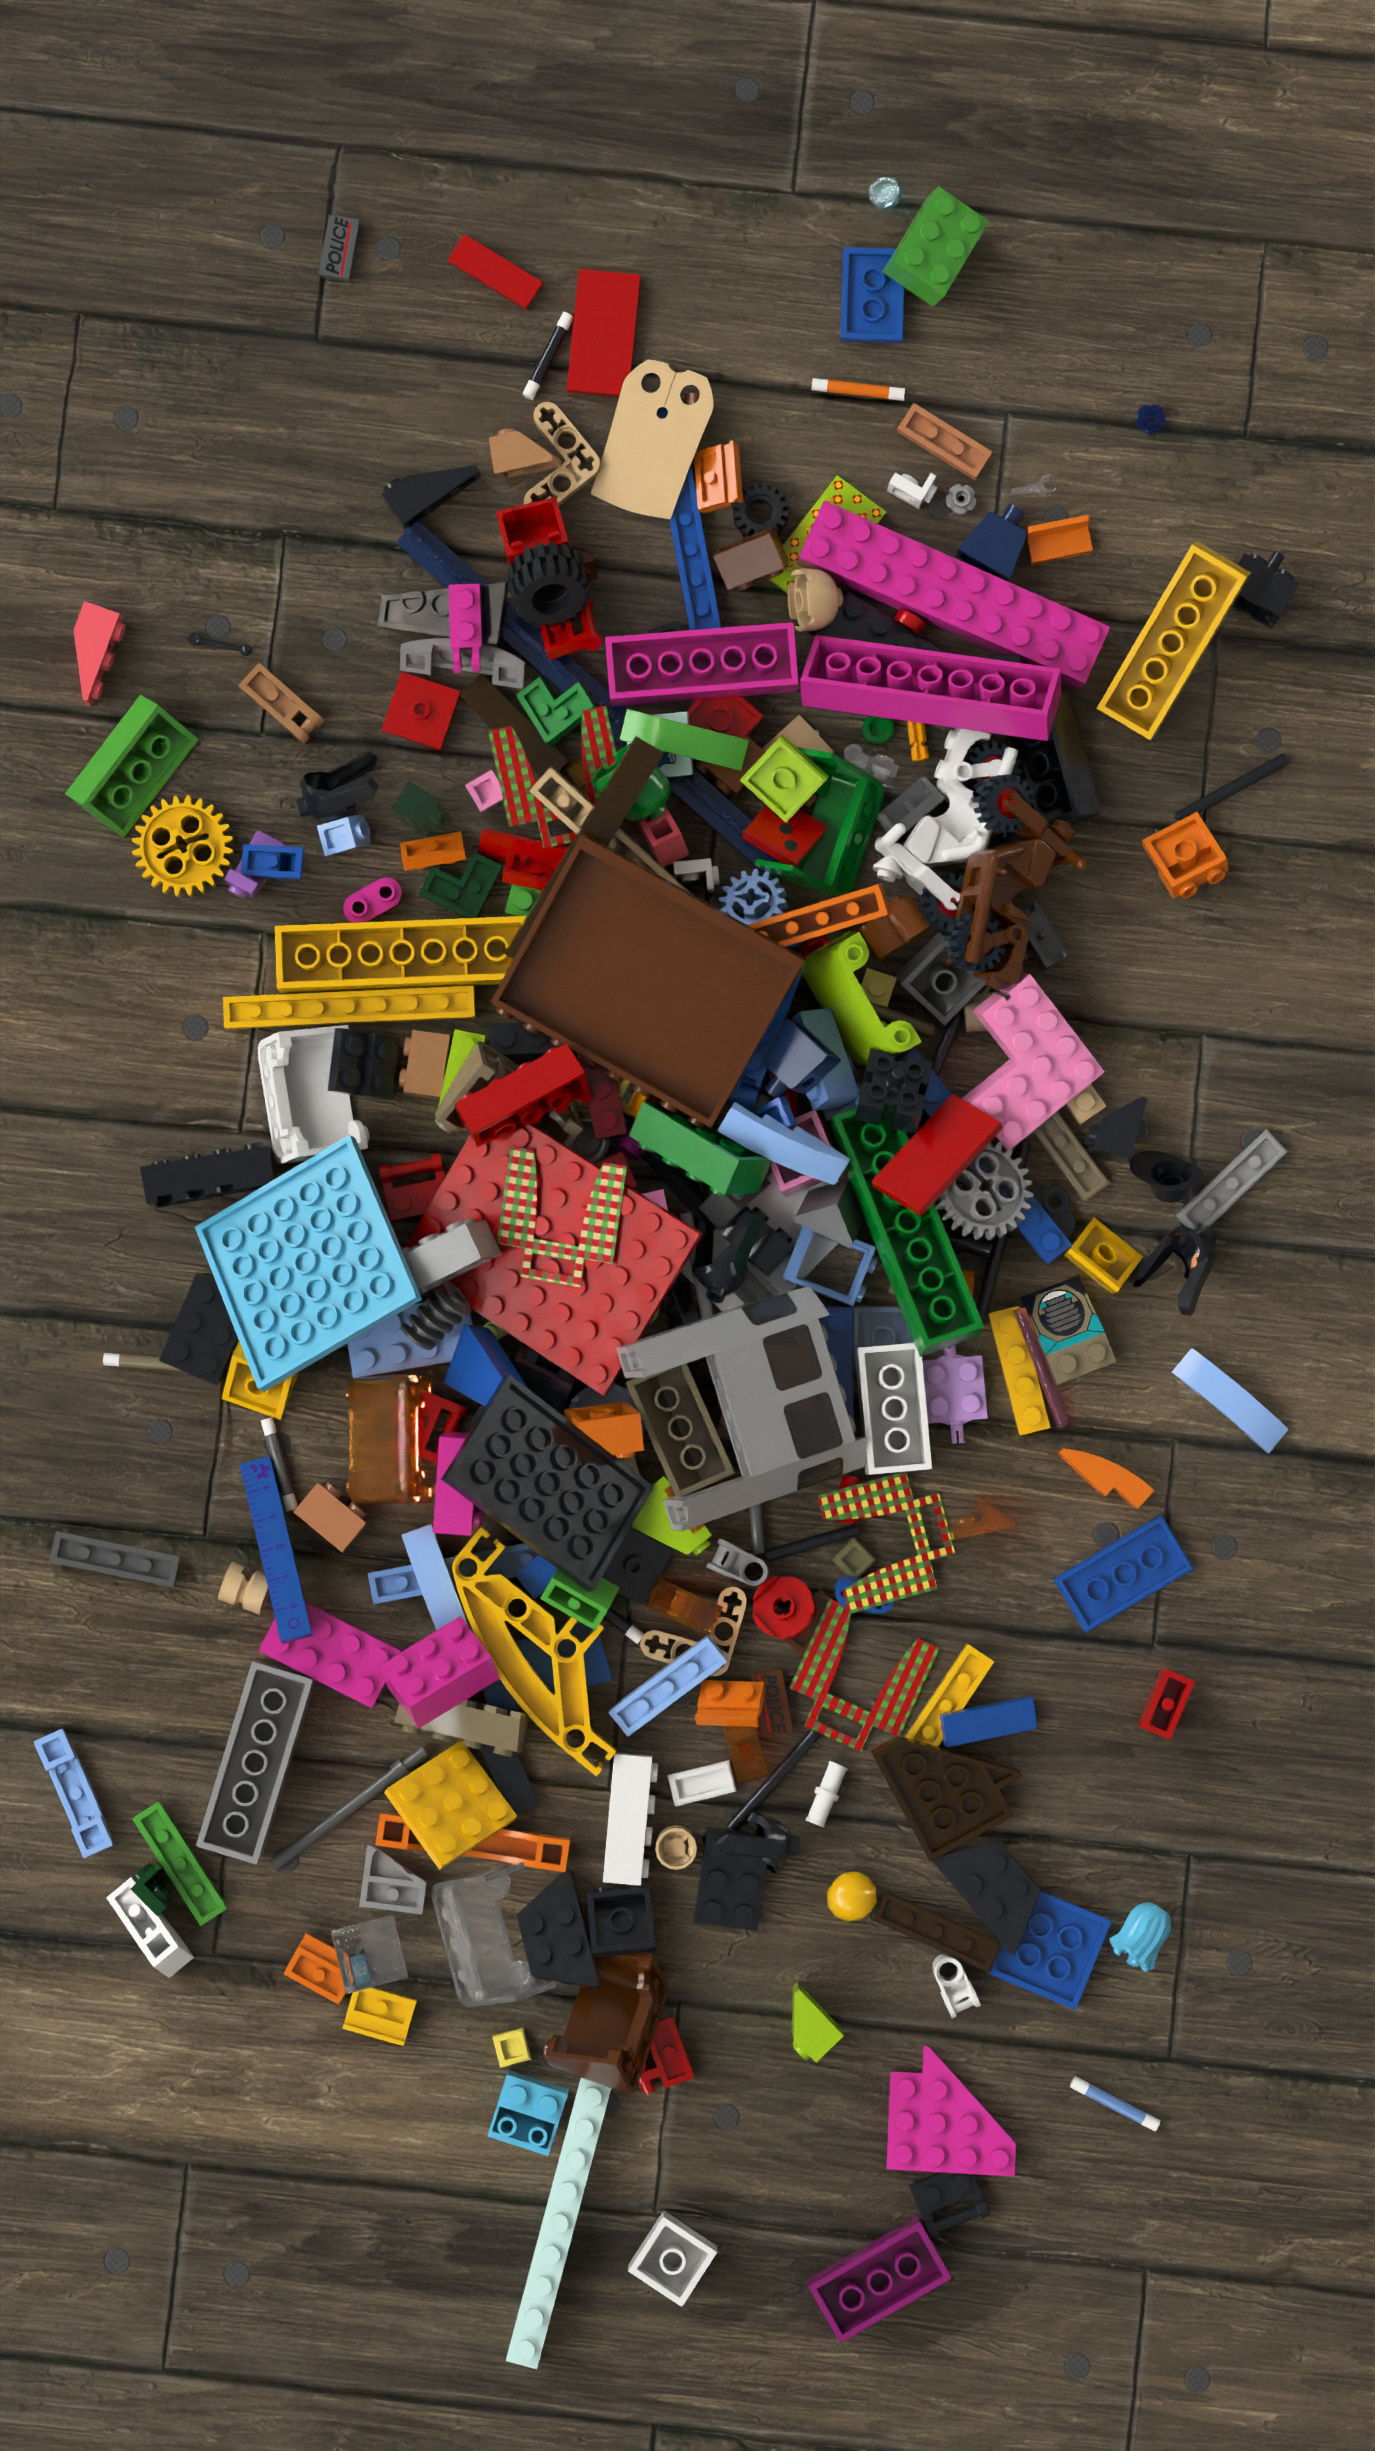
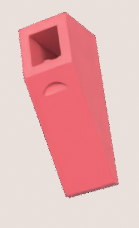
(94, 640)

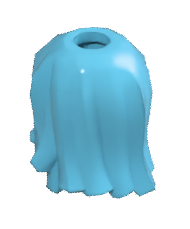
(1143, 1935)

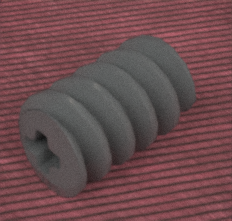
(439, 1318)

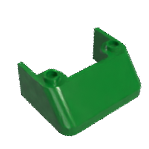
(849, 809)

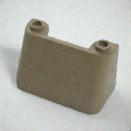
(477, 1071)

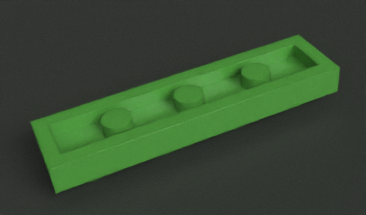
(180, 1863)

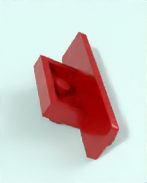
(525, 858)

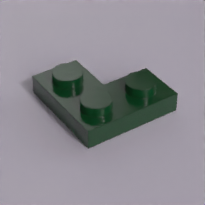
(462, 896)

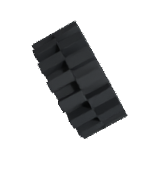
(760, 493)

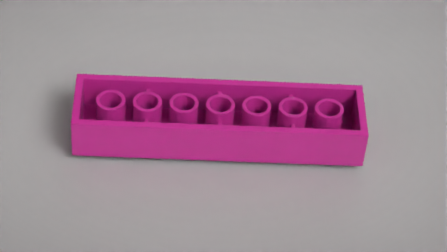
(931, 687)

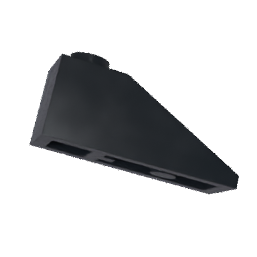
(425, 492)

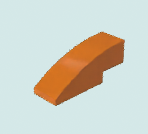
(1106, 1475)

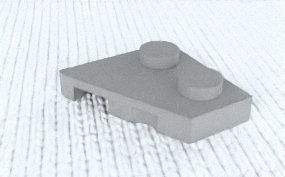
(390, 1884)

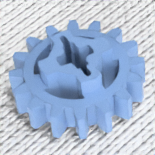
(749, 899)

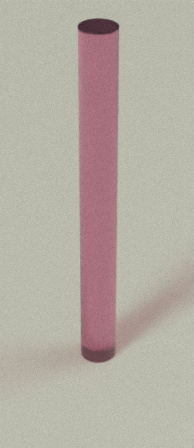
(1041, 1367)

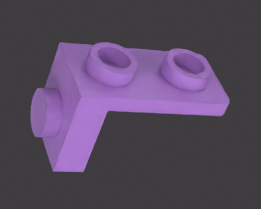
(246, 886)

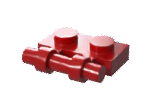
(669, 2056)

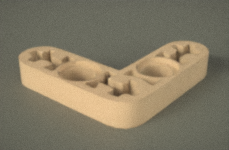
(570, 467)
(663, 1636)

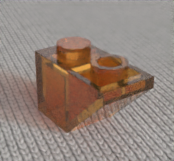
(684, 1606)

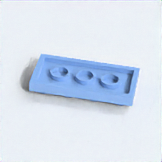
(390, 1350)

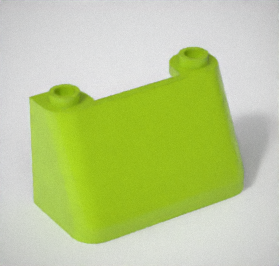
(835, 987)

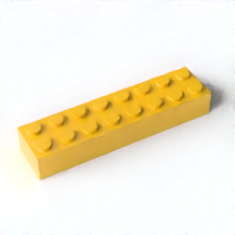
(393, 954)

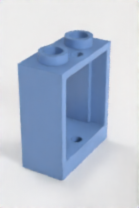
(857, 1288)

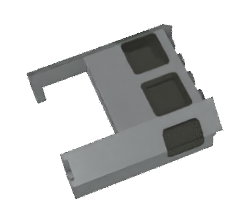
(774, 1396)

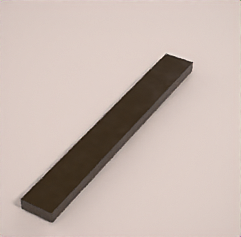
(603, 818)

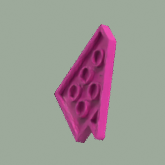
(943, 2126)

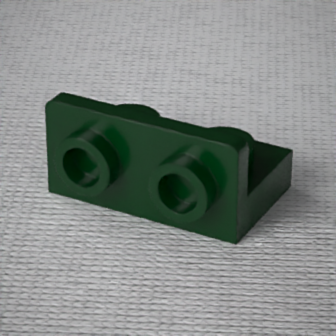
(152, 1894)

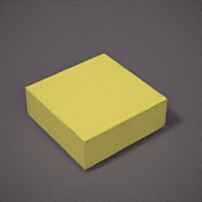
(511, 2047)

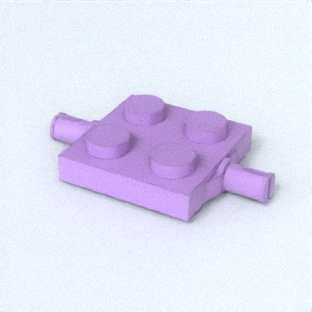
(954, 1391)

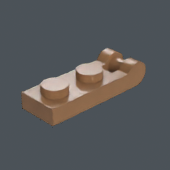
(280, 702)

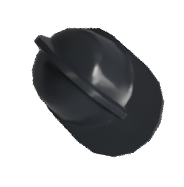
(1167, 1175)

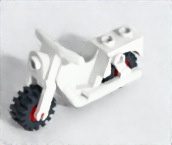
(951, 836)

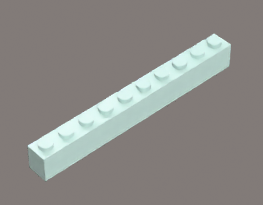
(558, 2224)

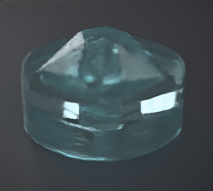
(885, 193)

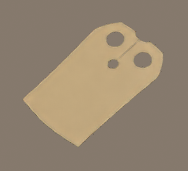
(652, 455)

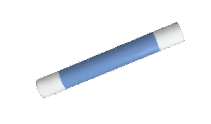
(1115, 2103)

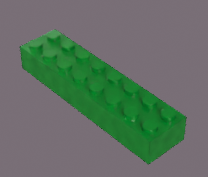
(910, 1245)

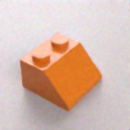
(611, 1425)

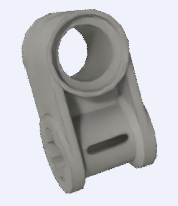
(735, 1563)

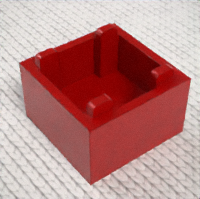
(531, 525)

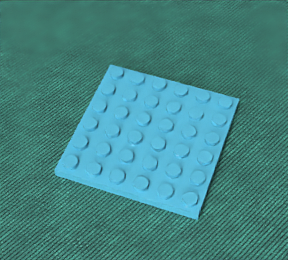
(307, 1263)

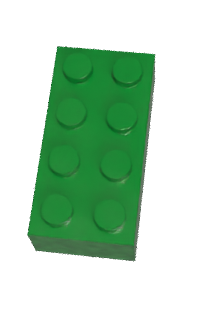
(699, 1151)

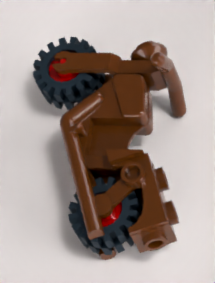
(998, 875)

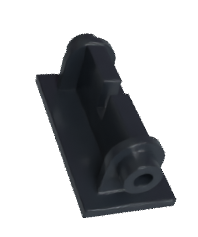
(674, 1305)

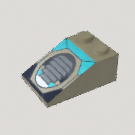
(1068, 1330)

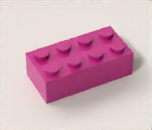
(335, 1655)

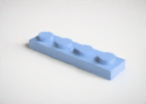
(668, 1685)

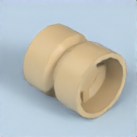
(244, 1587)
(676, 1847)

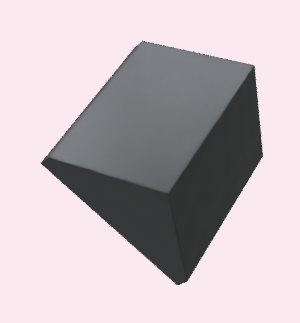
(832, 1212)

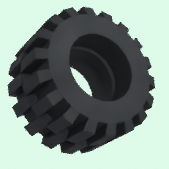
(548, 584)

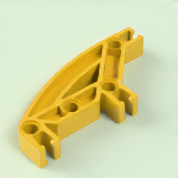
(486, 1607)

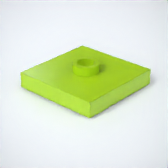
(784, 778)

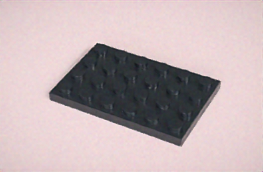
(548, 1482)

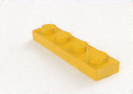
(1018, 1373)
(950, 1694)

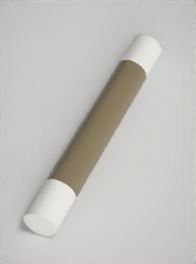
(135, 1361)

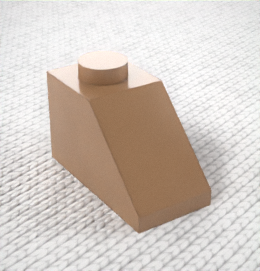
(518, 455)

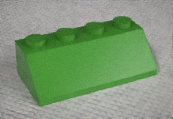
(132, 766)

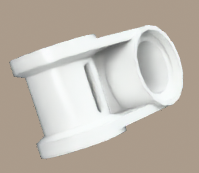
(957, 1989)

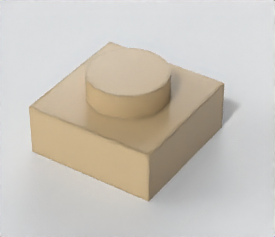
(1085, 1104)

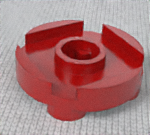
(801, 1609)

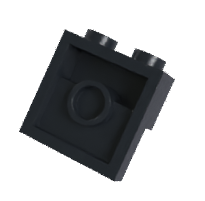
(364, 1064)
(621, 1921)

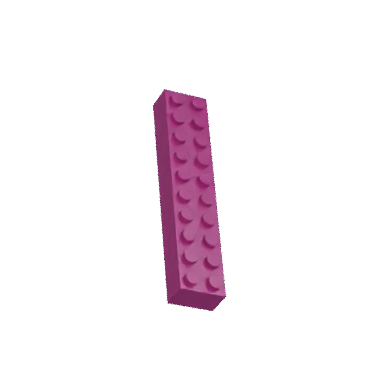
(952, 594)

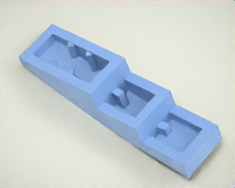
(784, 1146)

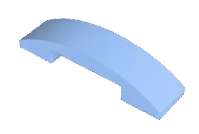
(1230, 1400)
(433, 1576)
(74, 1792)

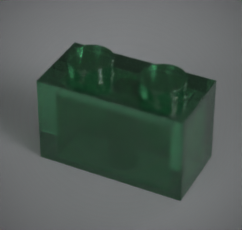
(419, 810)

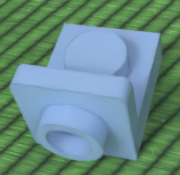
(344, 834)

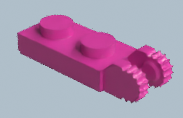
(465, 624)

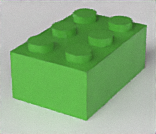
(935, 246)

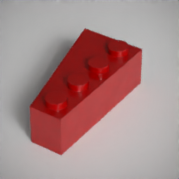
(524, 1096)

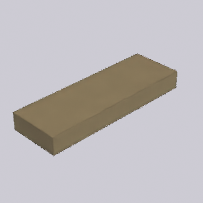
(1071, 1157)

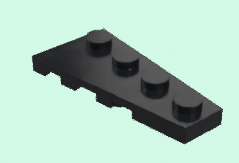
(864, 623)

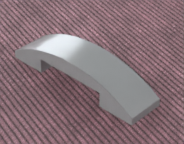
(424, 654)

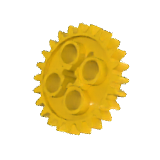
(172, 820)

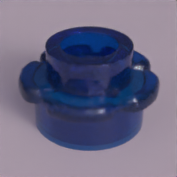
(1147, 426)

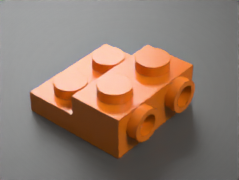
(1186, 856)

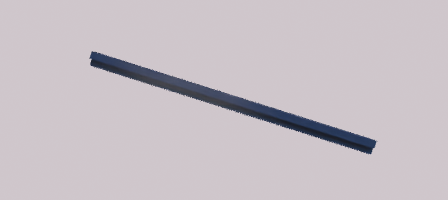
(564, 673)

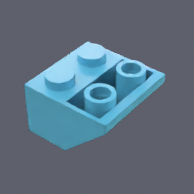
(528, 2112)

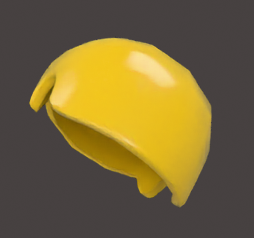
(851, 1896)

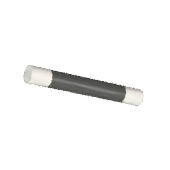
(279, 1464)

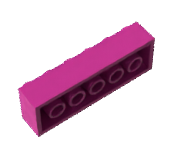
(701, 664)

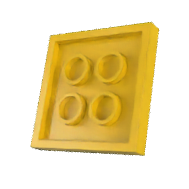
(450, 1804)

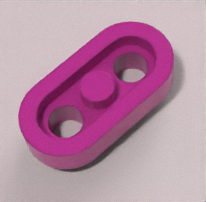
(374, 904)

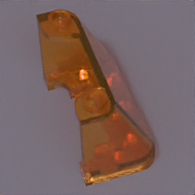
(385, 1439)

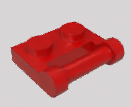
(561, 638)
(414, 1198)
(428, 1418)

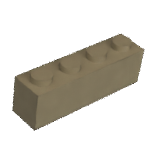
(476, 1725)

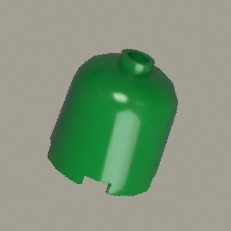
(651, 798)

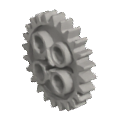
(1002, 1173)

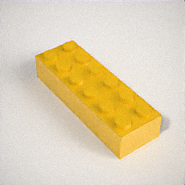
(1173, 640)

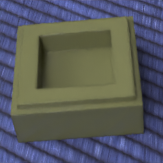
(853, 1559)

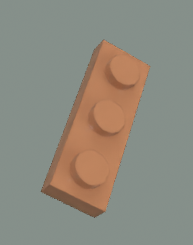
(944, 441)

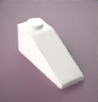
(151, 1932)

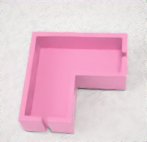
(1044, 1063)

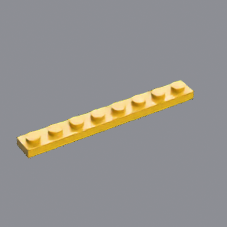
(349, 1007)

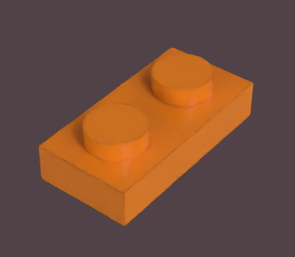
(432, 851)

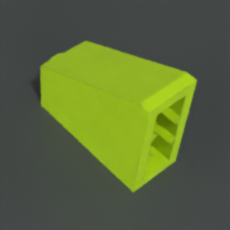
(655, 1523)

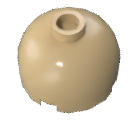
(813, 599)

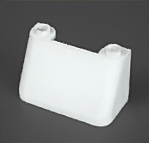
(298, 1105)

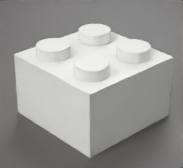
(672, 2258)

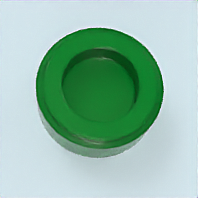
(877, 730)

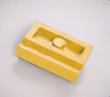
(380, 2014)

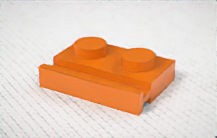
(718, 477)
(730, 1703)
(317, 1968)

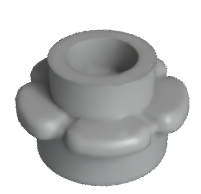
(957, 506)

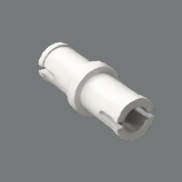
(826, 1794)

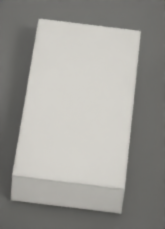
(701, 1783)

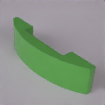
(685, 739)

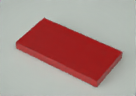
(603, 332)
(936, 1154)

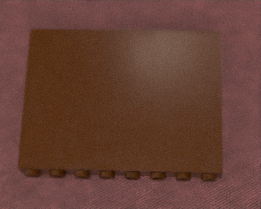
(647, 981)

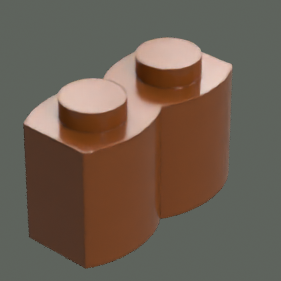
(894, 931)

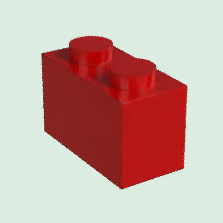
(1165, 1703)

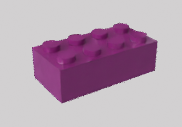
(878, 2279)

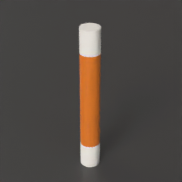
(858, 389)

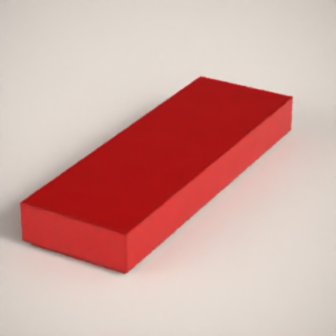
(495, 272)

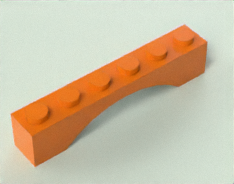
(506, 1845)

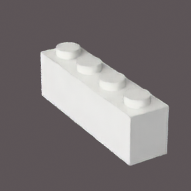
(628, 1819)

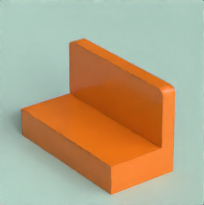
(1059, 540)

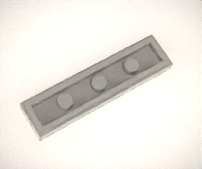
(1232, 1181)

